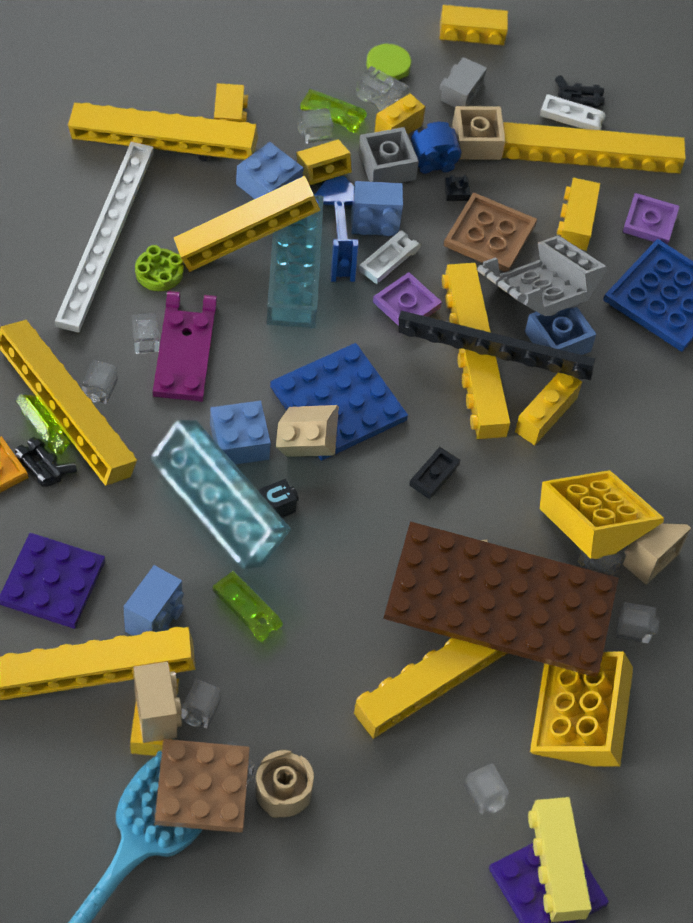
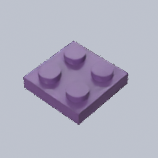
(650, 218)
(406, 295)

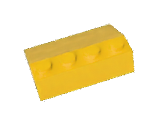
(598, 512)
(584, 715)

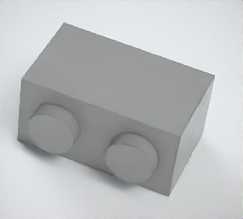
(462, 83)

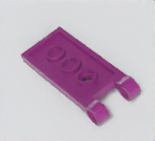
(183, 358)

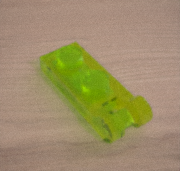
(337, 108)
(247, 605)

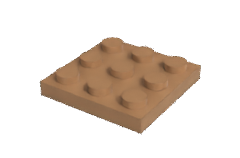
(490, 231)
(202, 786)

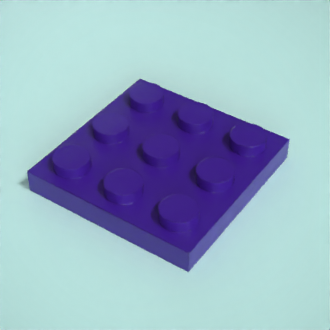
(51, 580)
(521, 886)

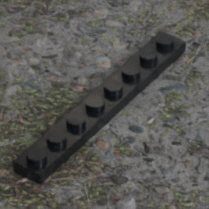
(496, 345)

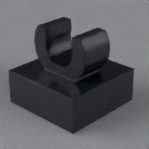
(457, 188)

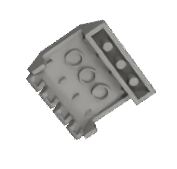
(553, 283)

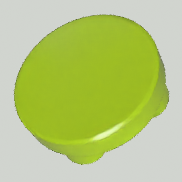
(390, 59)
(159, 269)

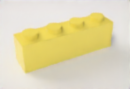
(560, 860)

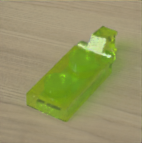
(43, 423)

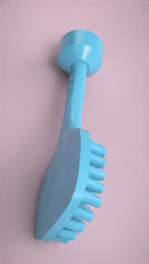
(139, 837)

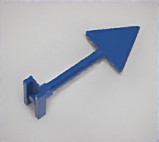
(340, 192)

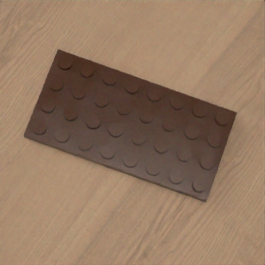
(502, 599)

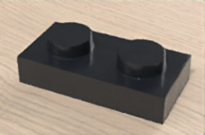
(434, 472)

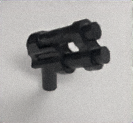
(574, 93)
(45, 470)

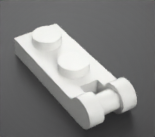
(572, 113)
(389, 257)

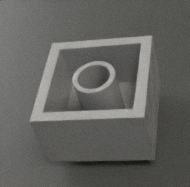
(388, 156)

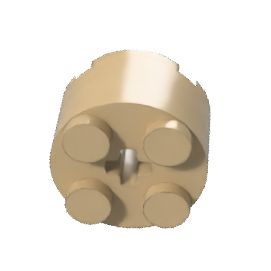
(285, 798)

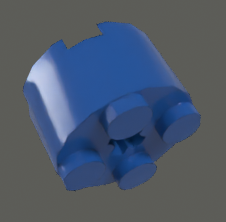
(436, 147)

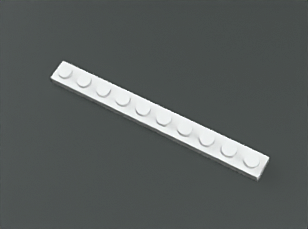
(104, 238)

